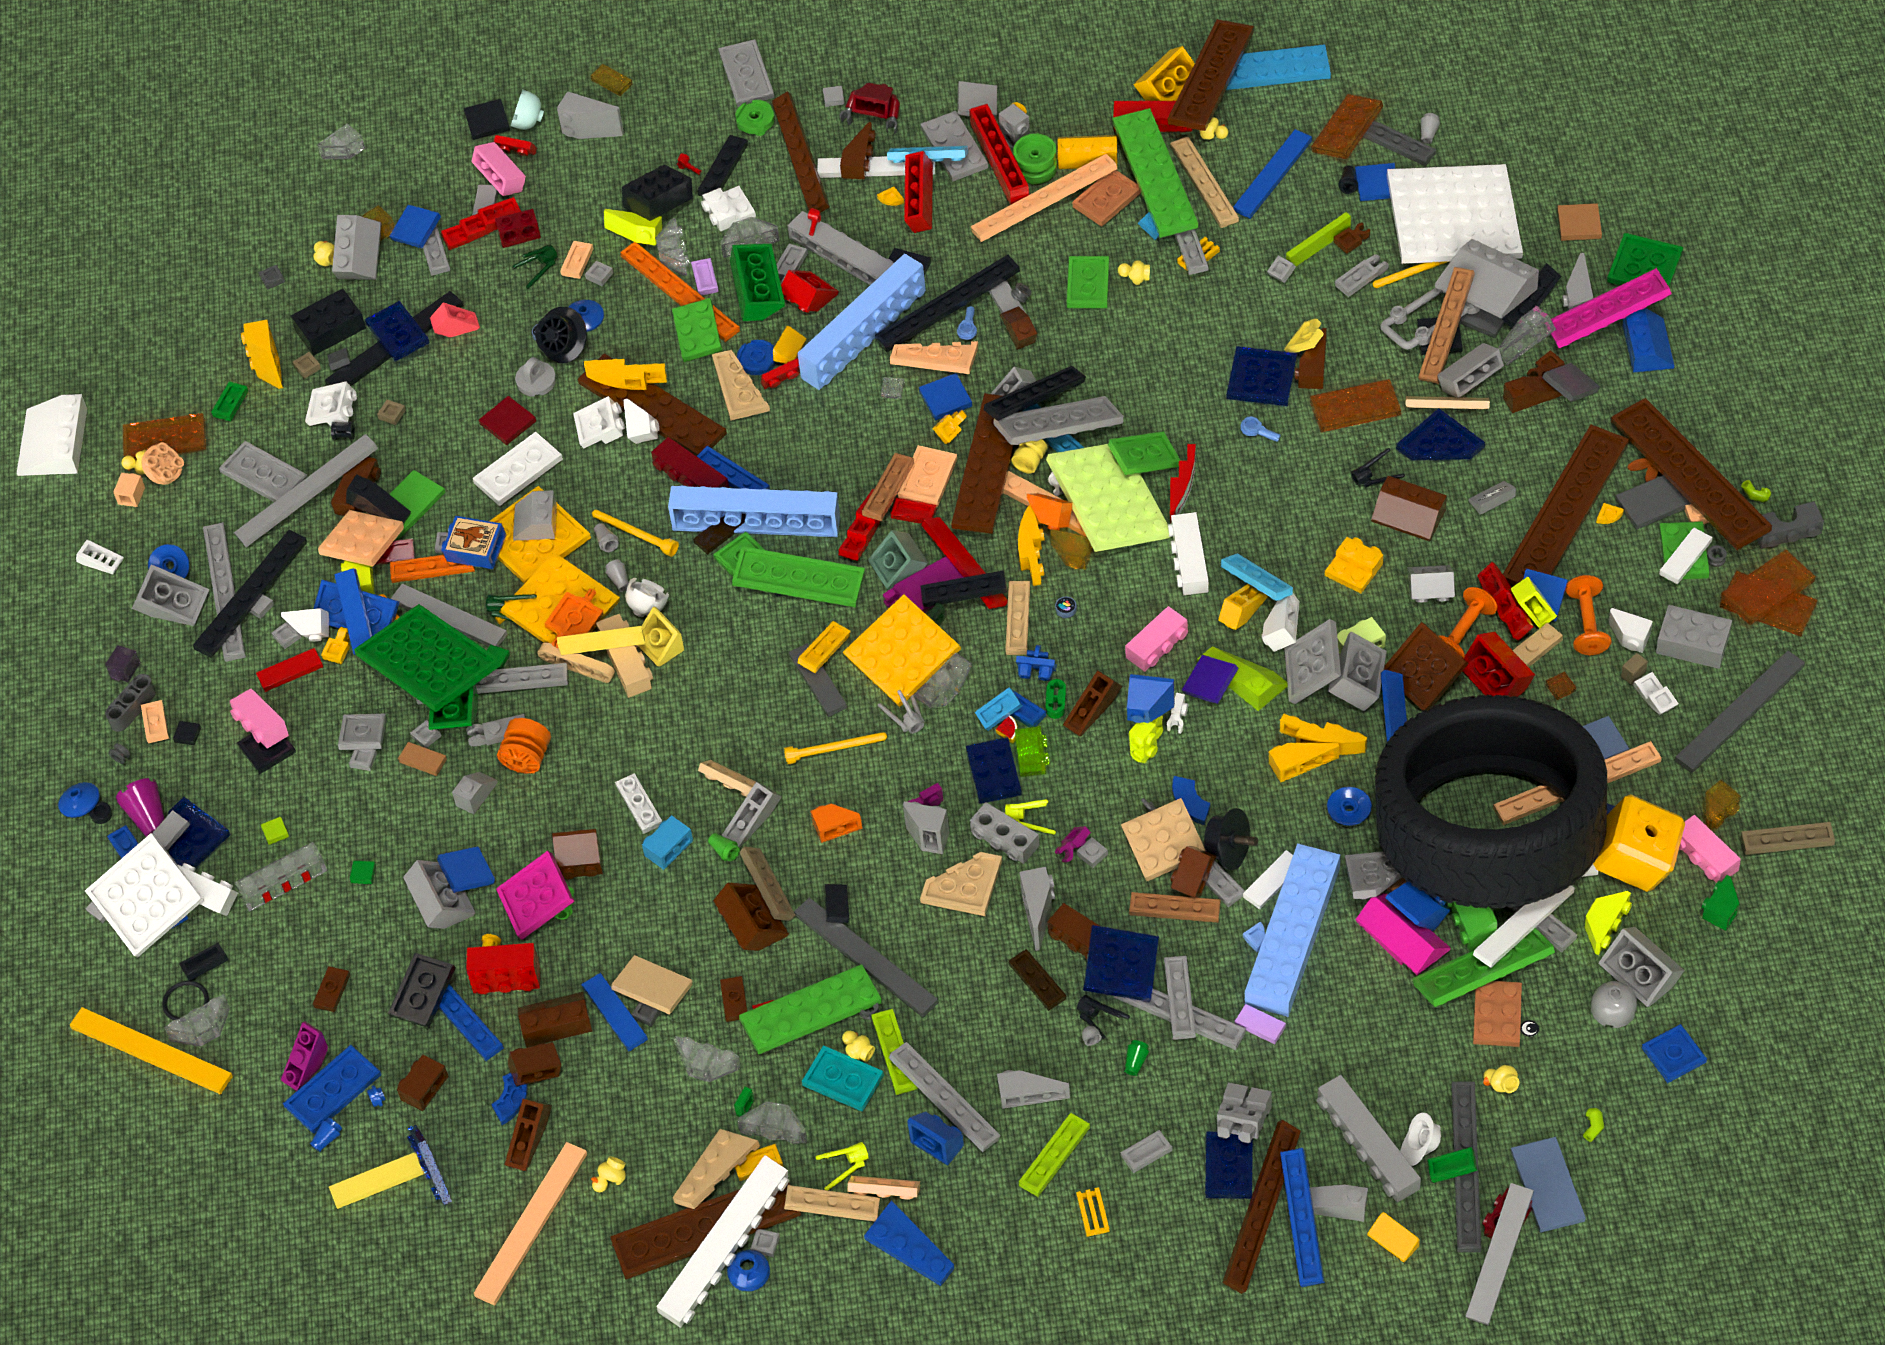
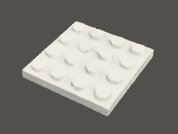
(144, 895)

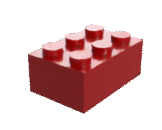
(503, 968)

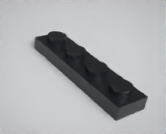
(723, 165)
(1546, 281)
(964, 588)

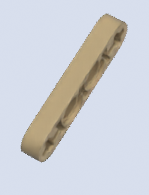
(577, 663)

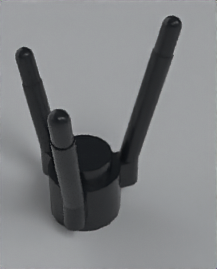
(1363, 473)
(1091, 1007)

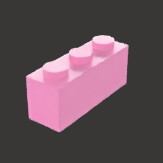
(498, 169)
(1156, 639)
(258, 718)
(1708, 850)

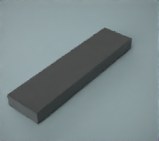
(1400, 143)
(820, 685)

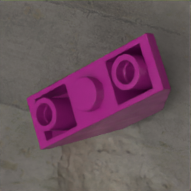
(305, 1056)

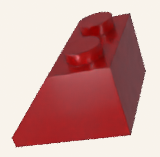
(807, 290)

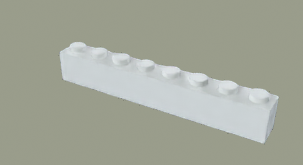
(723, 1241)

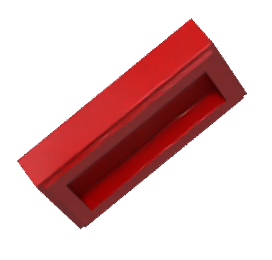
(912, 510)

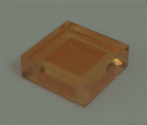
(1560, 685)

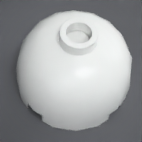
(644, 596)

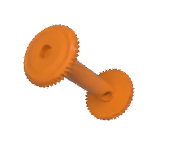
(1479, 603)
(1591, 641)

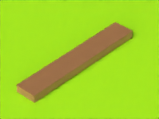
(1446, 324)

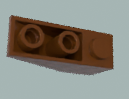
(856, 154)

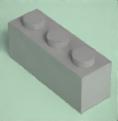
(1470, 370)

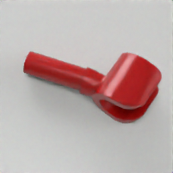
(683, 160)
(815, 216)

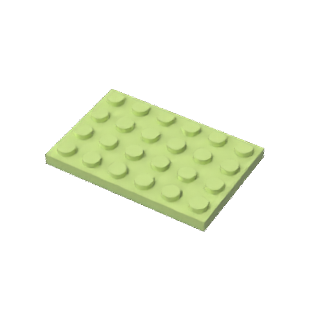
(1108, 504)

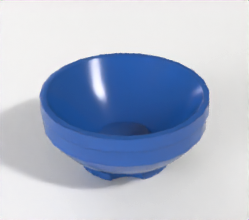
(748, 1279)

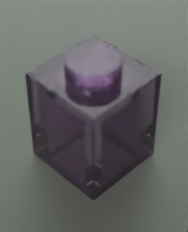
(122, 663)

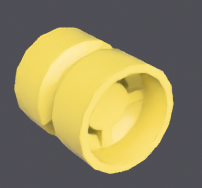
(1028, 456)

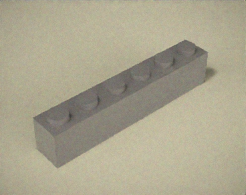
(838, 249)
(1368, 1138)

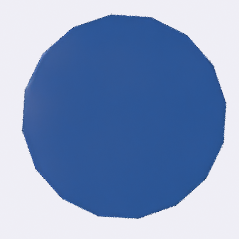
(756, 357)

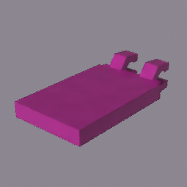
(937, 572)

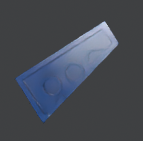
(907, 1243)

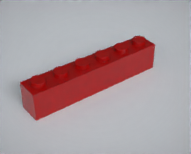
(998, 153)

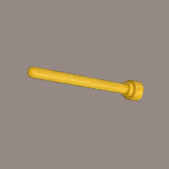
(1405, 273)
(667, 546)
(794, 754)

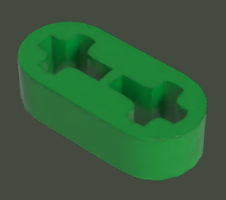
(1051, 698)

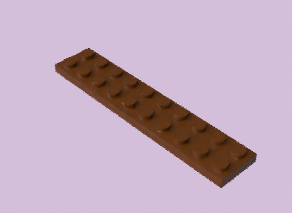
(1691, 474)
(1567, 504)

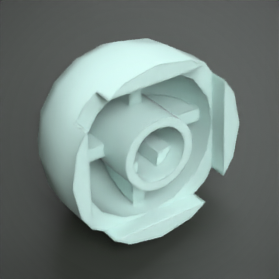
(527, 111)

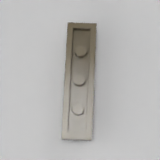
(1787, 838)
(767, 883)

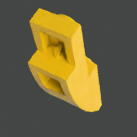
(623, 376)
(1029, 545)
(1304, 732)

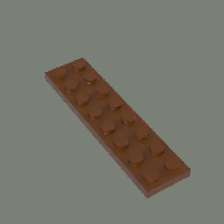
(1210, 75)
(674, 417)
(983, 476)
(682, 1233)

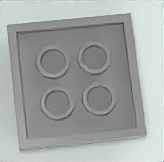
(1312, 661)

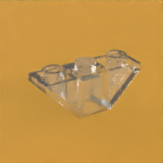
(749, 232)
(672, 248)
(945, 682)
(200, 1024)
(705, 1060)
(773, 1122)

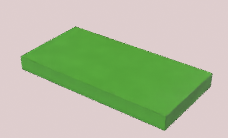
(418, 496)

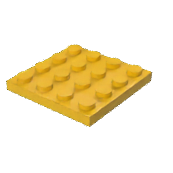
(527, 556)
(550, 585)
(901, 650)

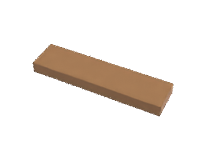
(888, 487)
(1174, 907)

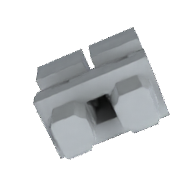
(1242, 1112)

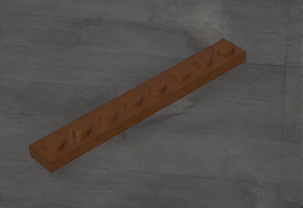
(800, 152)
(1260, 1209)

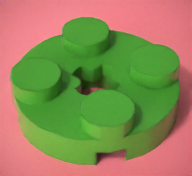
(755, 126)

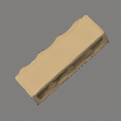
(627, 661)

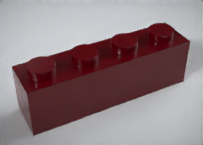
(685, 466)

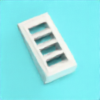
(90, 547)

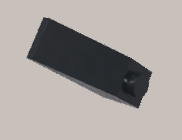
(374, 500)

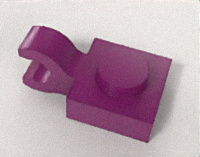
(931, 796)
(1074, 839)

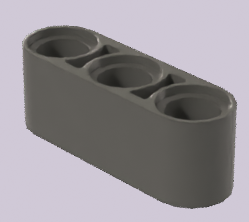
(129, 701)

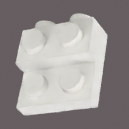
(727, 207)
(331, 404)
(599, 422)

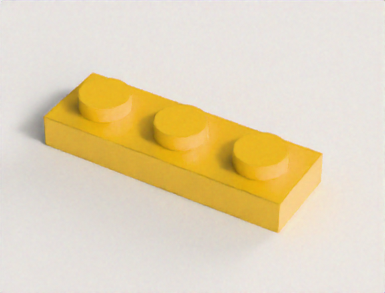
(824, 647)

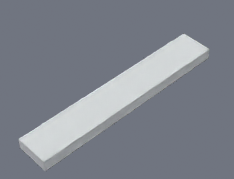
(878, 167)
(1518, 927)

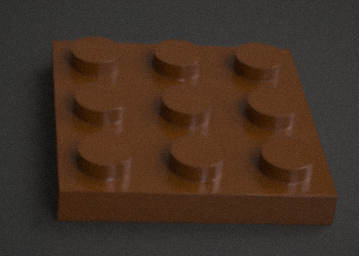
(1426, 666)

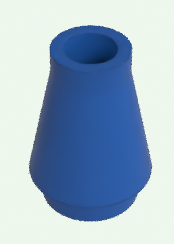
(326, 1134)

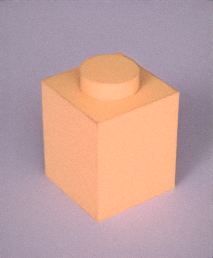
(129, 489)

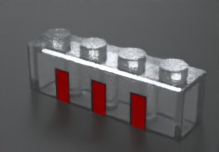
(281, 876)

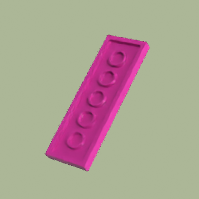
(1609, 307)

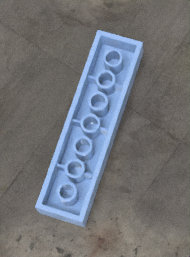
(861, 321)
(765, 510)
(1292, 930)

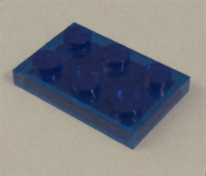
(397, 331)
(993, 770)
(1228, 1167)

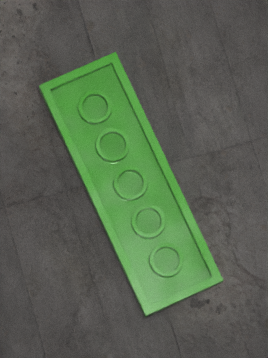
(798, 576)
(1469, 973)
(810, 1009)

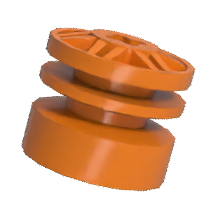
(523, 745)

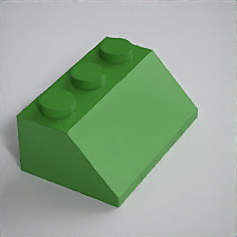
(1474, 924)

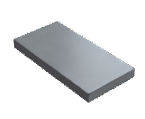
(746, 72)
(261, 472)

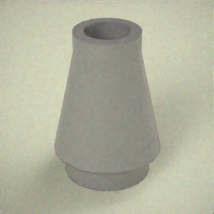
(1429, 126)
(606, 539)
(617, 573)

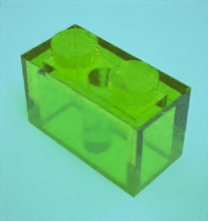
(1030, 751)

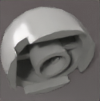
(1613, 1004)

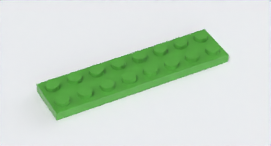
(1155, 173)

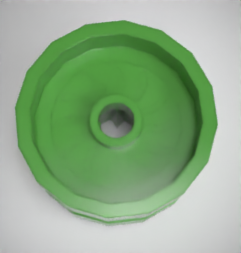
(1036, 158)

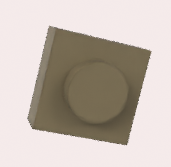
(306, 365)
(391, 412)

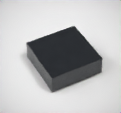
(187, 733)

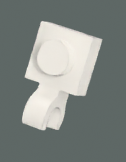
(1179, 710)

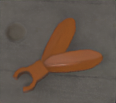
(1643, 463)

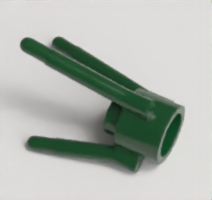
(545, 255)
(495, 603)

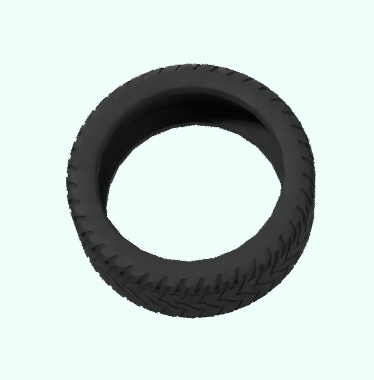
(1491, 864)

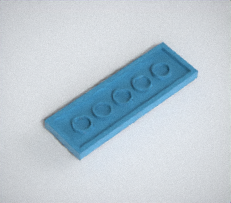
(1281, 67)

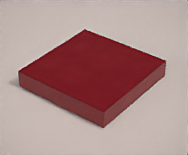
(507, 420)

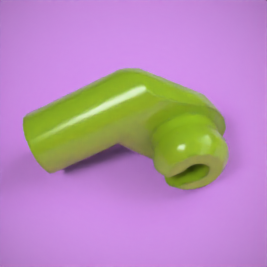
(1756, 495)
(1597, 1124)

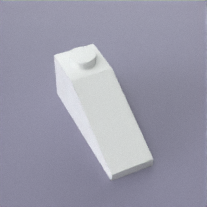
(1281, 624)

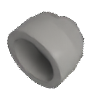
(1091, 1035)

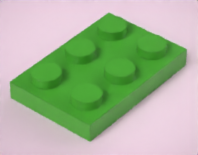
(1088, 282)
(697, 329)
(1144, 453)
(1672, 536)

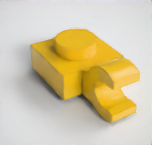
(948, 426)
(337, 648)

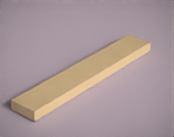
(1204, 182)

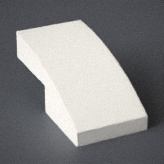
(1654, 694)

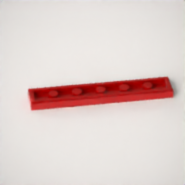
(959, 556)

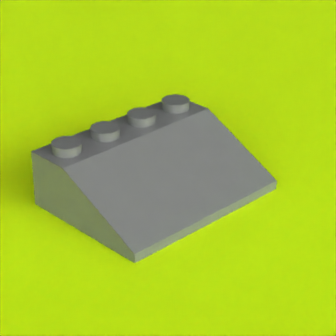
(1498, 280)

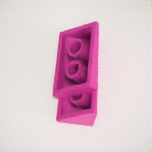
(1400, 936)

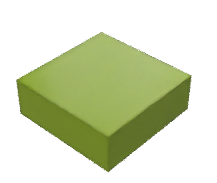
(274, 830)

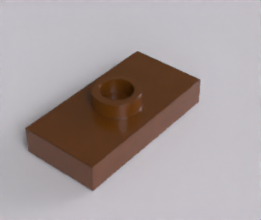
(331, 989)
(733, 997)

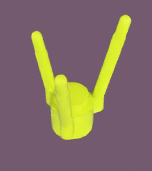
(1017, 812)
(856, 1153)

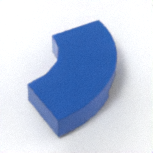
(1196, 807)
(510, 1100)

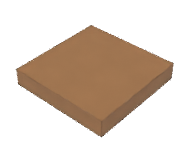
(1579, 222)

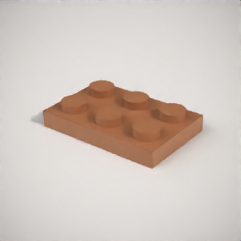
(1106, 197)
(1498, 1014)

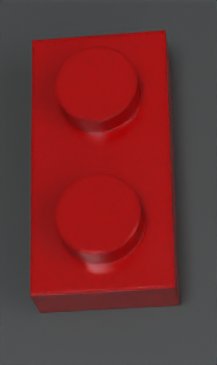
(522, 147)
(774, 377)

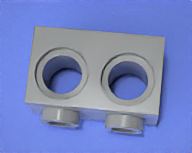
(1013, 124)

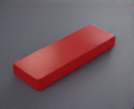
(289, 669)

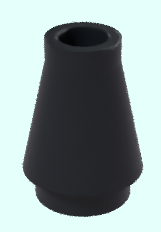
(1348, 181)

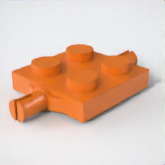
(574, 615)

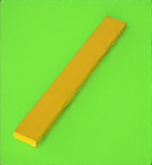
(151, 1050)

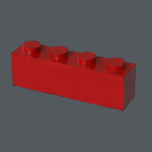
(1159, 109)
(918, 191)

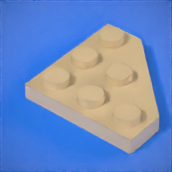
(965, 885)

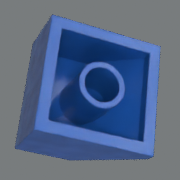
(1418, 906)
(935, 1137)

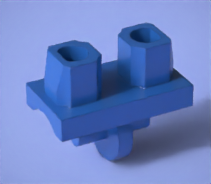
(1045, 666)

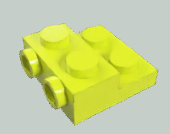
(1144, 739)

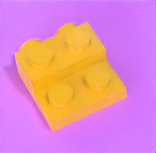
(1355, 564)

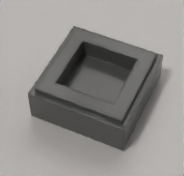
(271, 277)
(339, 359)
(645, 1014)

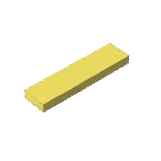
(601, 640)
(375, 1180)

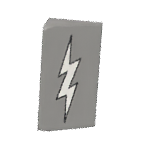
(1493, 497)

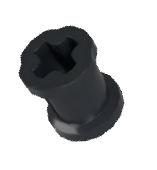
(342, 430)

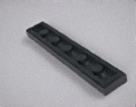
(1034, 393)

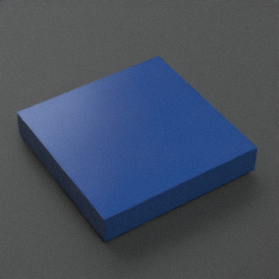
(1373, 181)
(415, 226)
(945, 396)
(1550, 586)
(465, 869)
(1674, 1053)

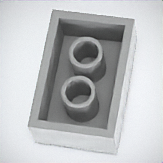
(1694, 636)

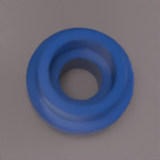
(376, 1096)

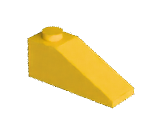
(1241, 606)
(1299, 758)

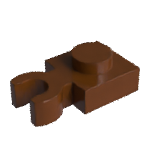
(1351, 239)
(1546, 363)

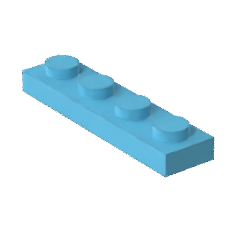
(937, 154)
(1256, 577)

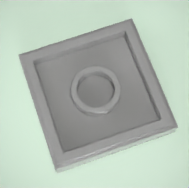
(974, 95)
(362, 731)

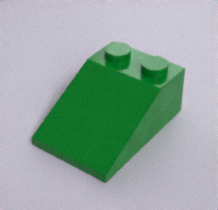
(457, 713)

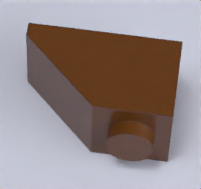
(1019, 327)

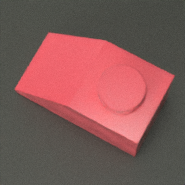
(453, 321)

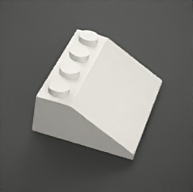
(53, 437)

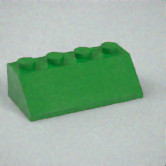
(756, 281)

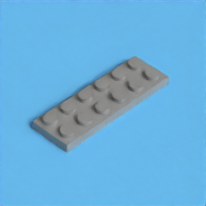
(1059, 420)

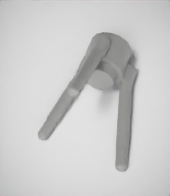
(912, 720)

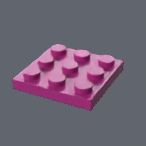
(535, 895)

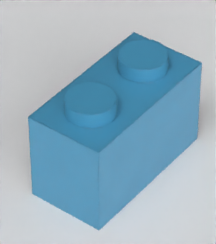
(667, 842)

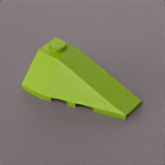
(1251, 682)

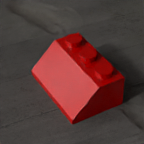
(1496, 667)

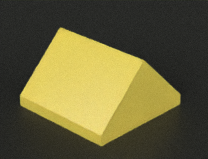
(661, 638)

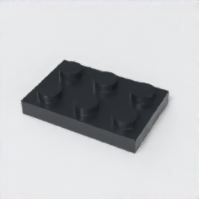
(421, 990)

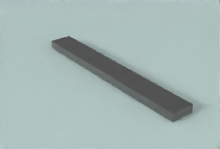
(1739, 711)
(862, 953)
(1466, 1185)

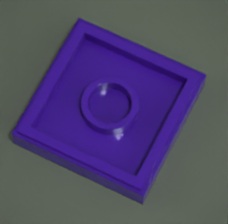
(1210, 679)

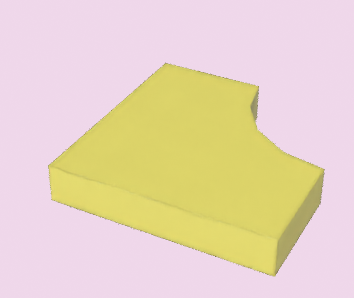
(1305, 337)

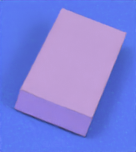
(704, 276)
(1260, 1024)

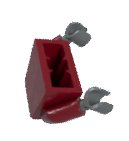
(873, 101)

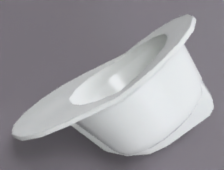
(1421, 1138)

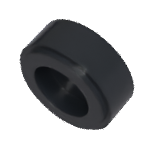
(101, 813)

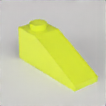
(633, 226)

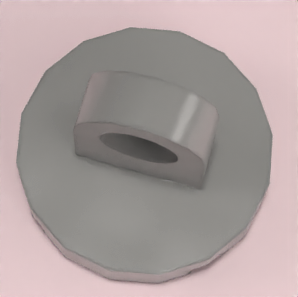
(535, 378)

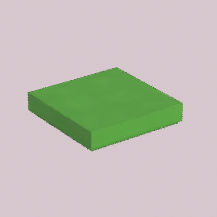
(729, 554)

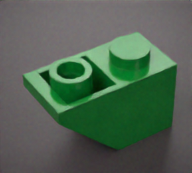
(1723, 904)

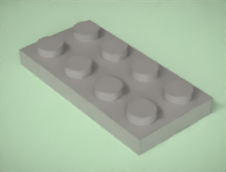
(951, 131)

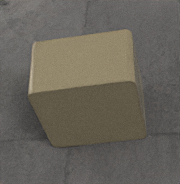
(1634, 668)

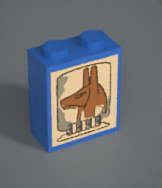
(473, 542)

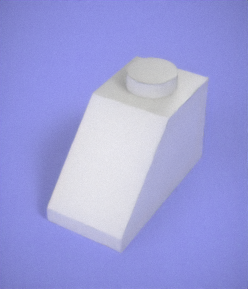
(639, 424)
(309, 623)
(1630, 629)

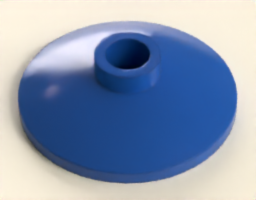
(590, 312)
(164, 554)
(1349, 798)
(79, 800)

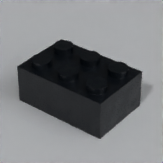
(657, 192)
(328, 322)

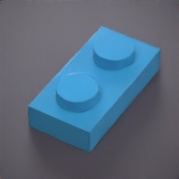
(998, 709)

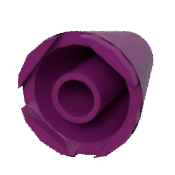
(142, 804)

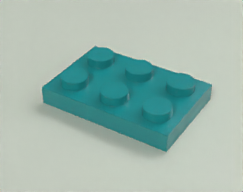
(842, 1078)

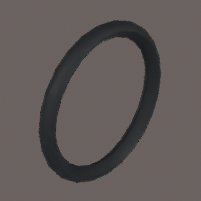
(170, 990)

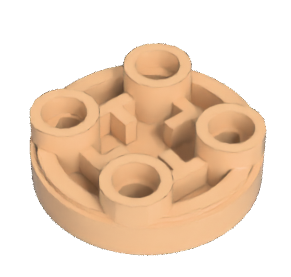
(162, 464)

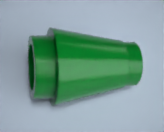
(1136, 1056)

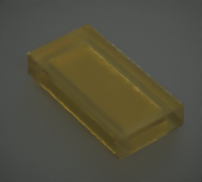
(611, 79)

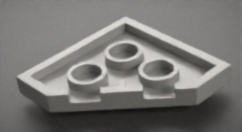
(1369, 874)

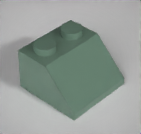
(897, 558)

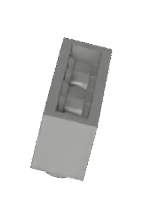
(1003, 824)

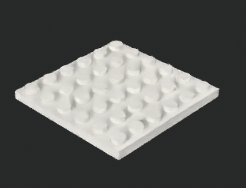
(1448, 206)

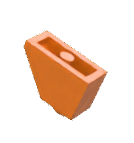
(1051, 510)
(834, 821)

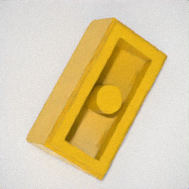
(788, 345)
(1394, 1237)

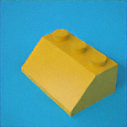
(1166, 76)
(1081, 150)
(262, 352)

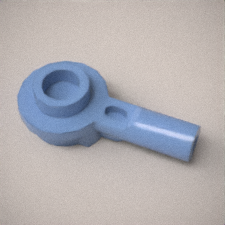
(966, 329)
(1252, 426)

